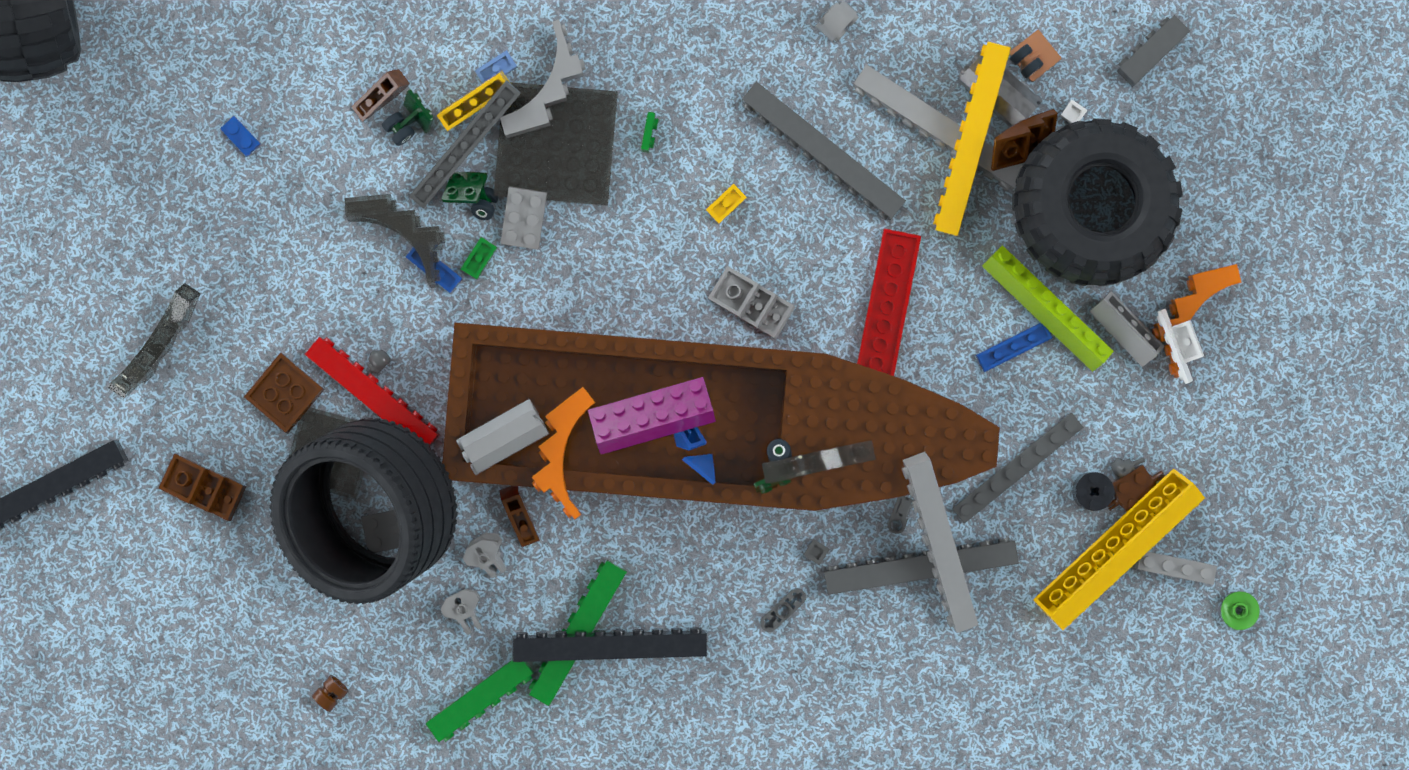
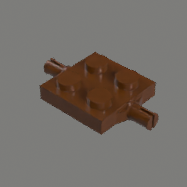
(1133, 487)

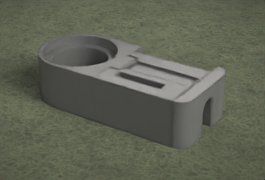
(900, 512)

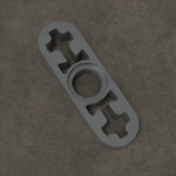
(768, 615)

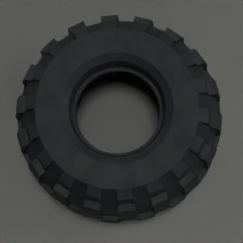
(37, 39)
(1055, 234)

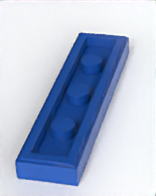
(1013, 347)

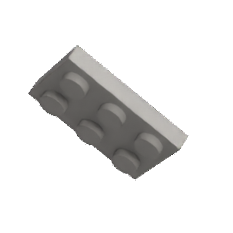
(523, 218)

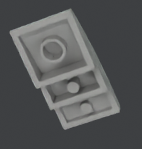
(751, 302)

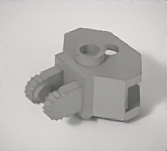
(484, 552)
(462, 610)

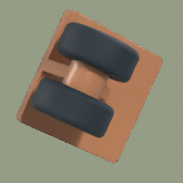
(1034, 56)

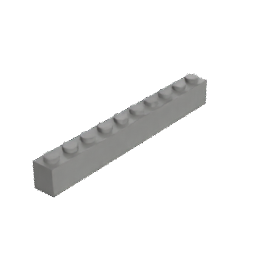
(926, 119)
(940, 541)

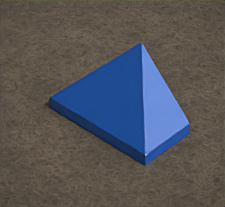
(689, 439)
(703, 465)

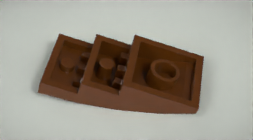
(1019, 140)
(202, 487)

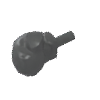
(378, 361)
(1123, 467)

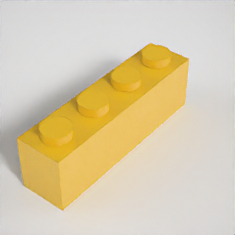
(471, 102)

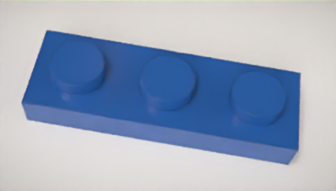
(448, 278)

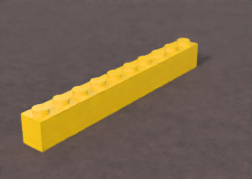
(973, 138)

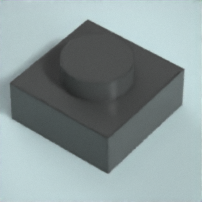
(816, 552)

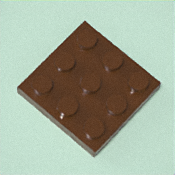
(284, 393)

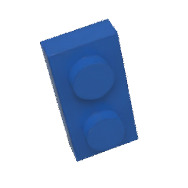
(240, 136)

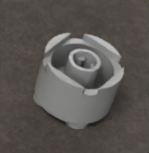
(836, 20)

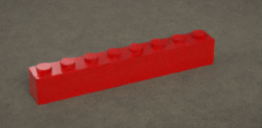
(367, 389)

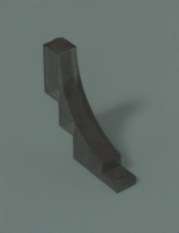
(818, 461)

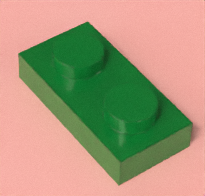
(648, 141)
(479, 258)

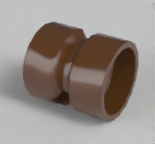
(324, 696)

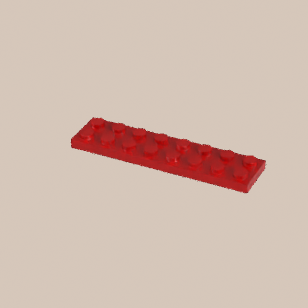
(889, 301)

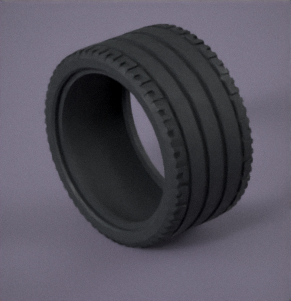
(317, 540)

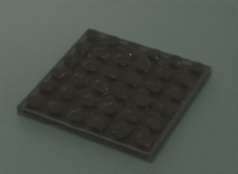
(563, 159)

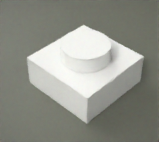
(1073, 112)

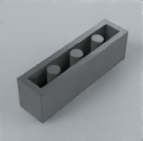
(1150, 53)

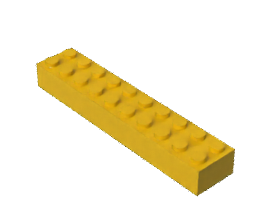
(1119, 548)

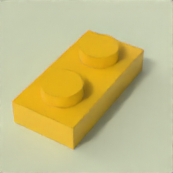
(726, 203)

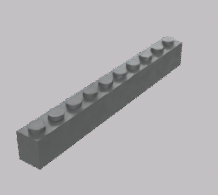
(823, 151)
(916, 568)

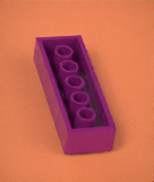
(651, 415)

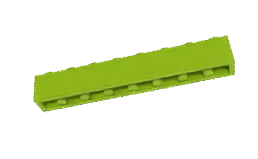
(1047, 308)

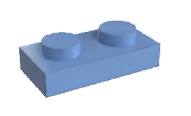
(500, 63)

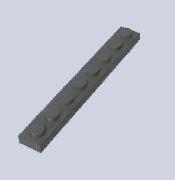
(465, 144)
(1017, 467)

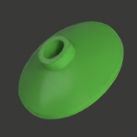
(1248, 615)

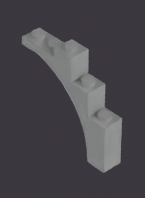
(534, 114)

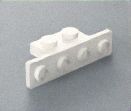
(1183, 344)

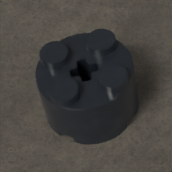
(1104, 491)

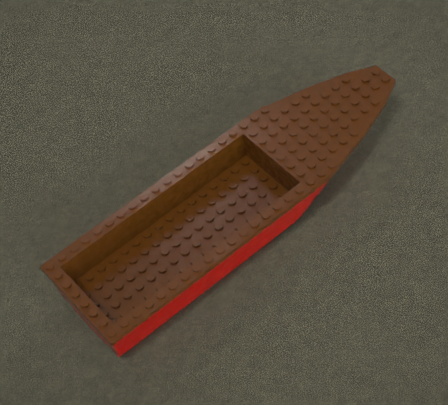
(755, 399)

